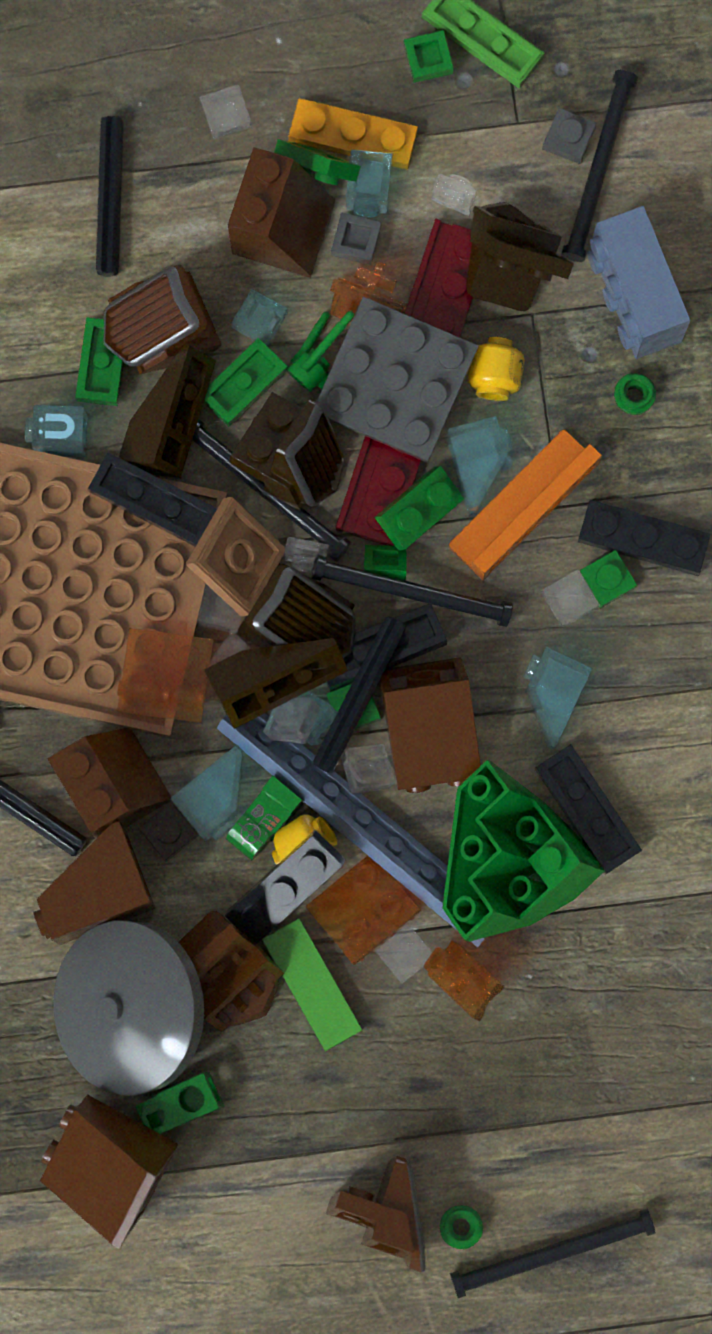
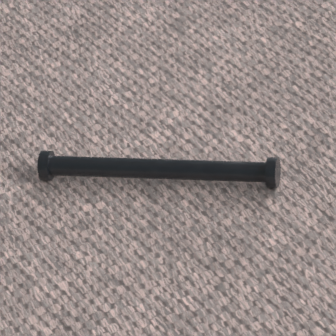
(623, 82)
(301, 518)
(410, 590)
(553, 1253)

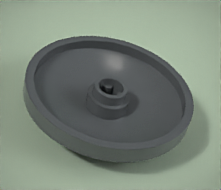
(128, 1007)

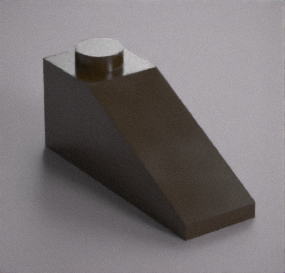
(167, 418)
(270, 676)

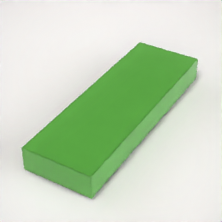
(485, 38)
(312, 985)

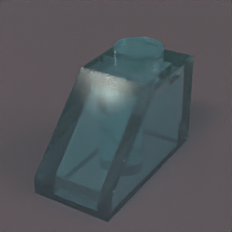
(478, 458)
(554, 691)
(213, 796)

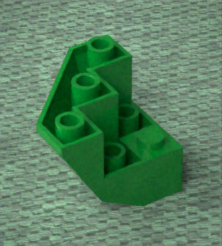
(509, 857)

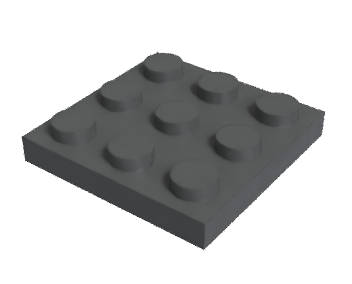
(396, 379)

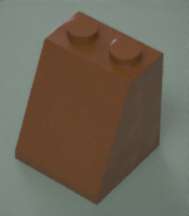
(279, 214)
(430, 724)
(109, 779)
(95, 889)
(106, 1167)

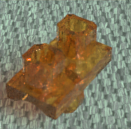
(349, 294)
(463, 978)

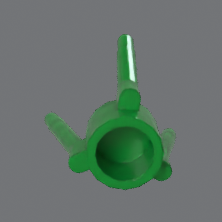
(308, 364)

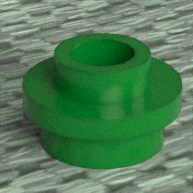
(638, 382)
(475, 1230)

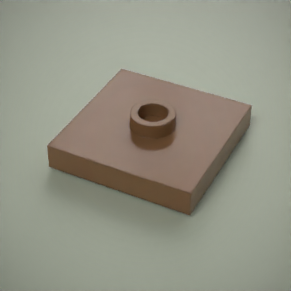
(236, 556)

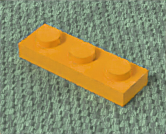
(347, 130)

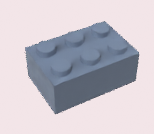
(638, 283)

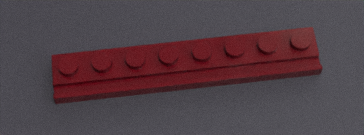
(442, 302)

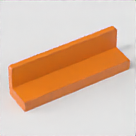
(524, 503)

